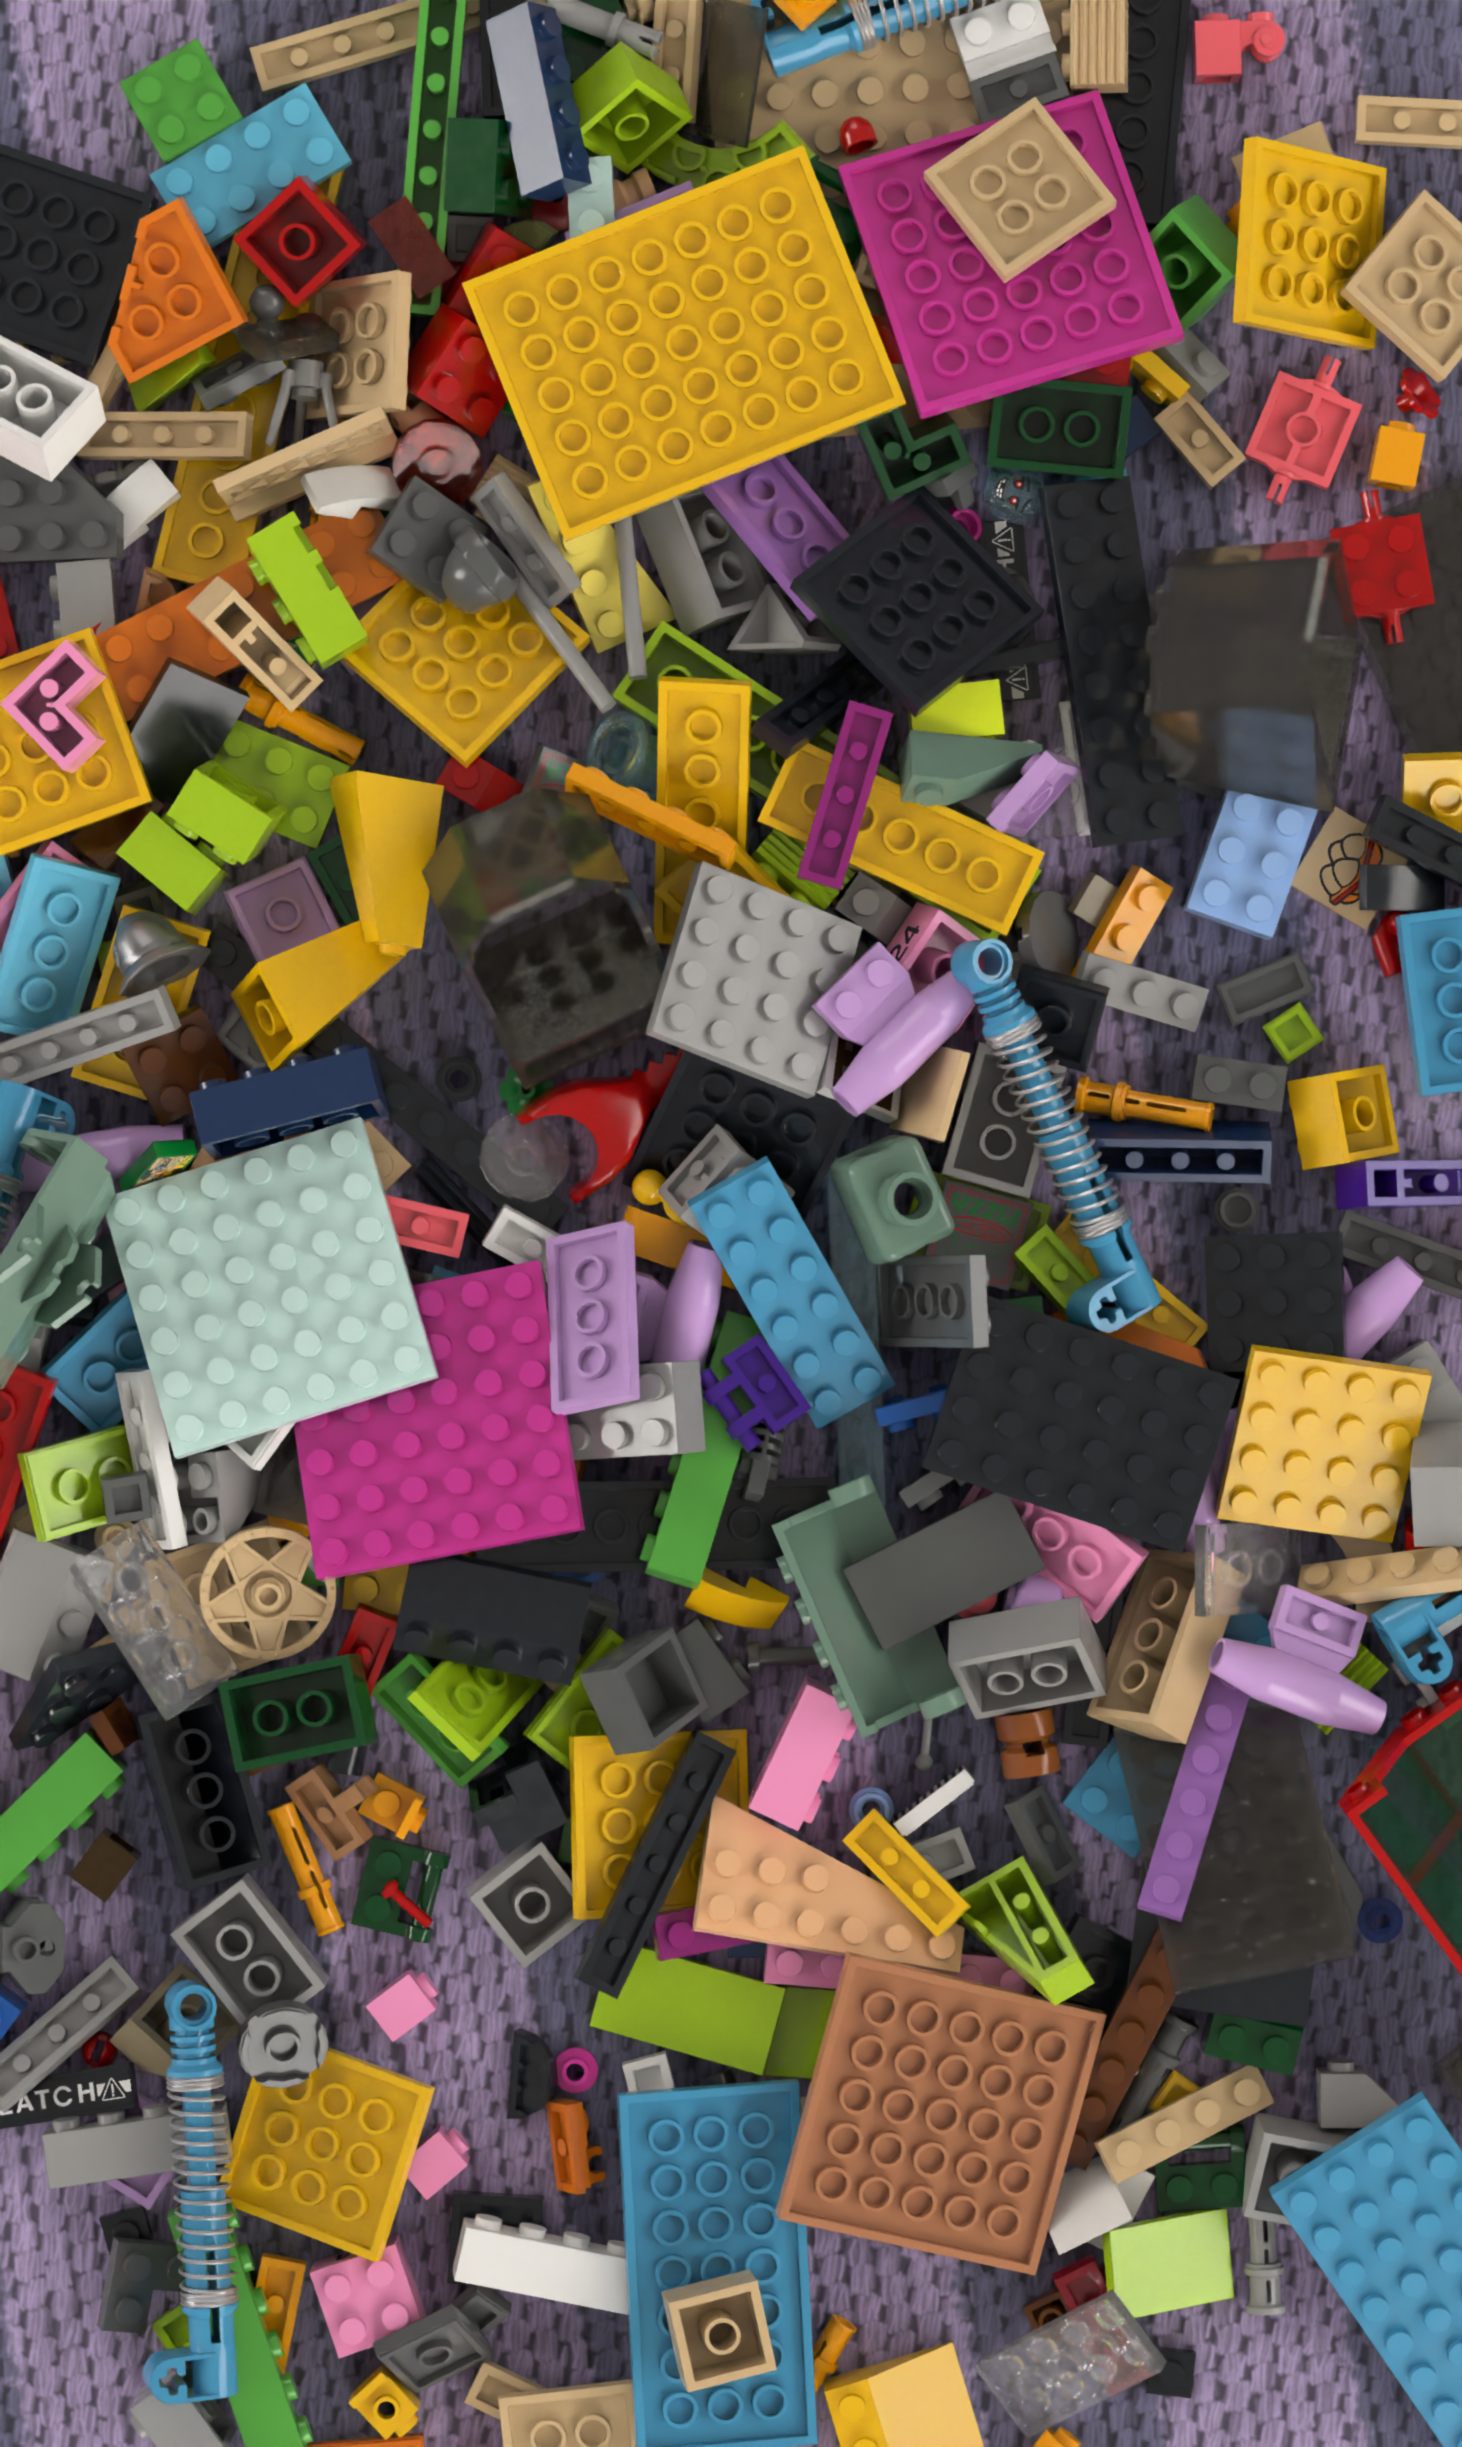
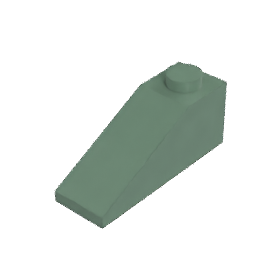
(958, 767)

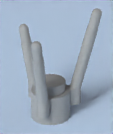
(305, 380)

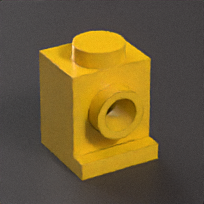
(386, 2387)

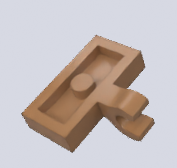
(331, 1809)

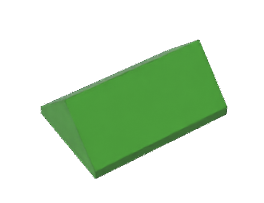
(392, 1694)

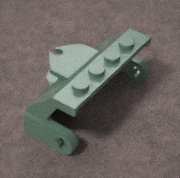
(50, 1251)
(871, 1681)

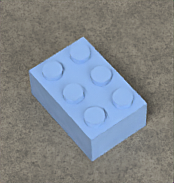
(1249, 862)

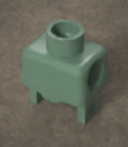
(867, 1188)

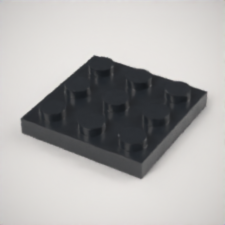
(1274, 1294)

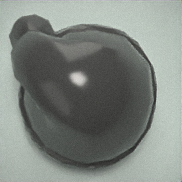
(478, 573)

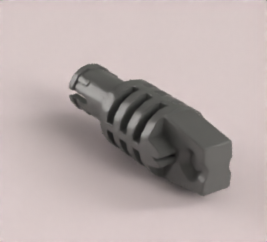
(761, 1462)

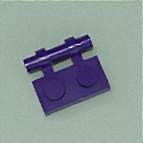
(765, 1386)

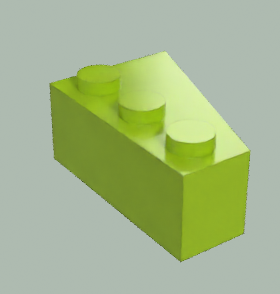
(305, 592)
(1023, 1929)

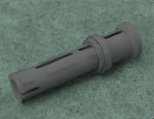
(1160, 2057)

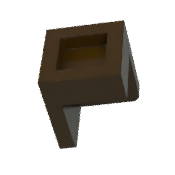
(105, 1864)

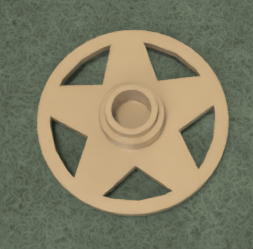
(266, 1594)

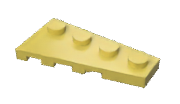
(596, 566)

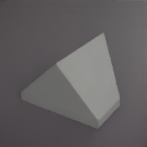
(782, 629)

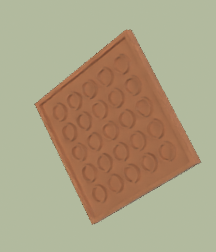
(940, 2114)

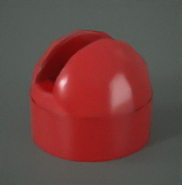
(856, 135)
(107, 2055)

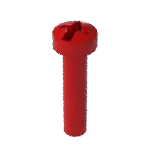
(391, 1890)

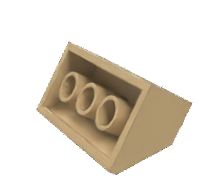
(1159, 1652)

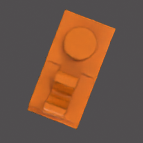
(569, 2146)

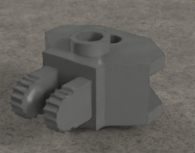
(21, 1933)

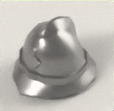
(153, 953)

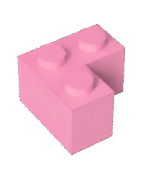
(47, 704)

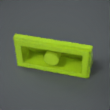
(165, 382)

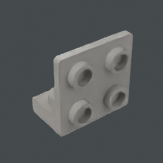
(707, 1165)

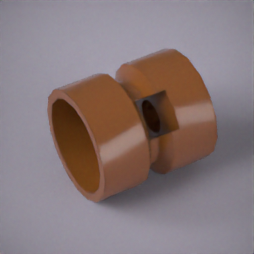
(1033, 1727)

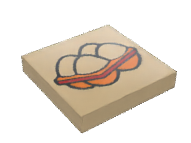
(1332, 866)

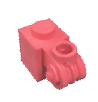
(1221, 41)

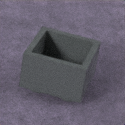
(643, 1691)

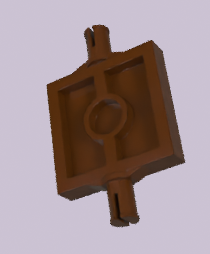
(177, 1064)

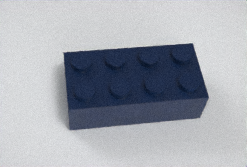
(288, 1101)

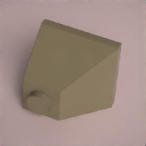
(147, 2033)

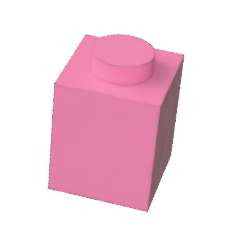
(403, 2003)
(438, 2160)

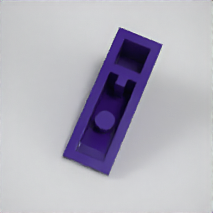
(1398, 1184)

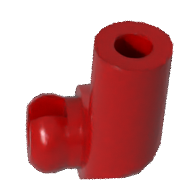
(1386, 944)

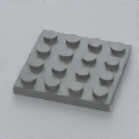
(746, 979)

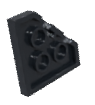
(71, 1692)

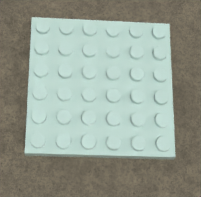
(269, 1288)

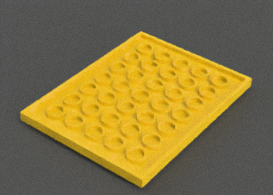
(684, 343)

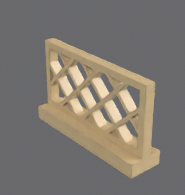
(278, 476)

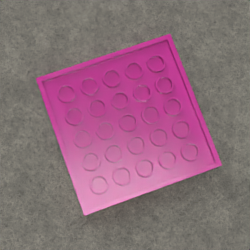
(953, 316)
(455, 1457)

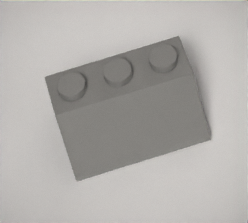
(701, 562)
(40, 1605)
(1274, 2152)

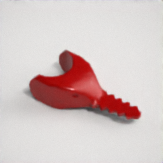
(611, 1110)

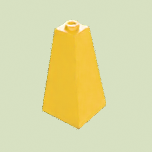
(387, 841)
(306, 989)

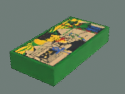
(159, 1162)

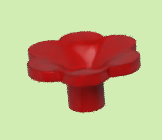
(1417, 394)

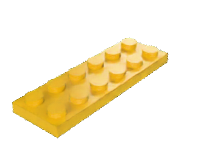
(701, 766)
(914, 845)

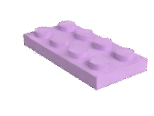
(593, 1318)

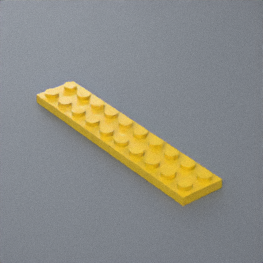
(199, 527)

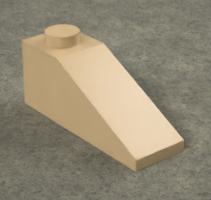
(254, 643)

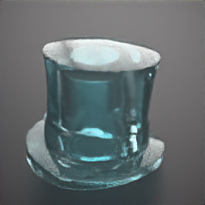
(625, 752)

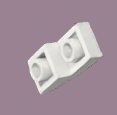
(347, 488)
(142, 499)

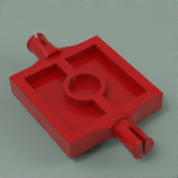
(1386, 565)

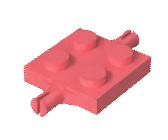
(1302, 430)

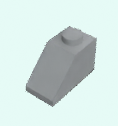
(873, 909)
(1348, 2096)

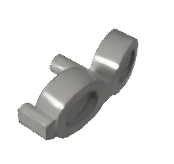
(108, 481)

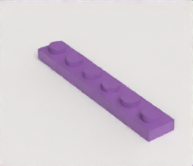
(1193, 1800)

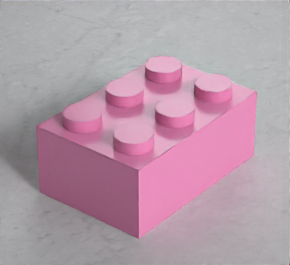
(802, 1756)

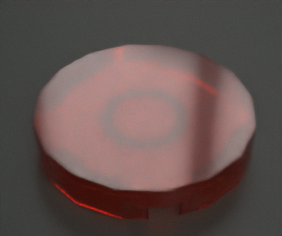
(441, 456)

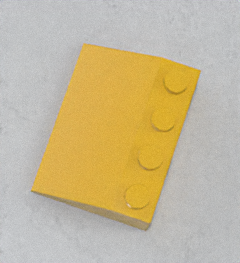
(904, 2403)

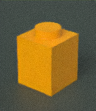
(1396, 457)

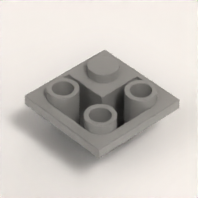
(215, 1493)

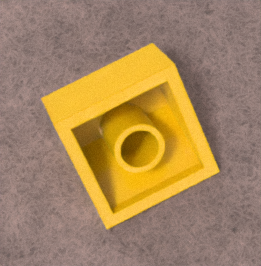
(1343, 1117)

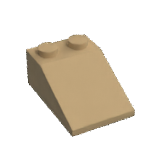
(931, 1095)

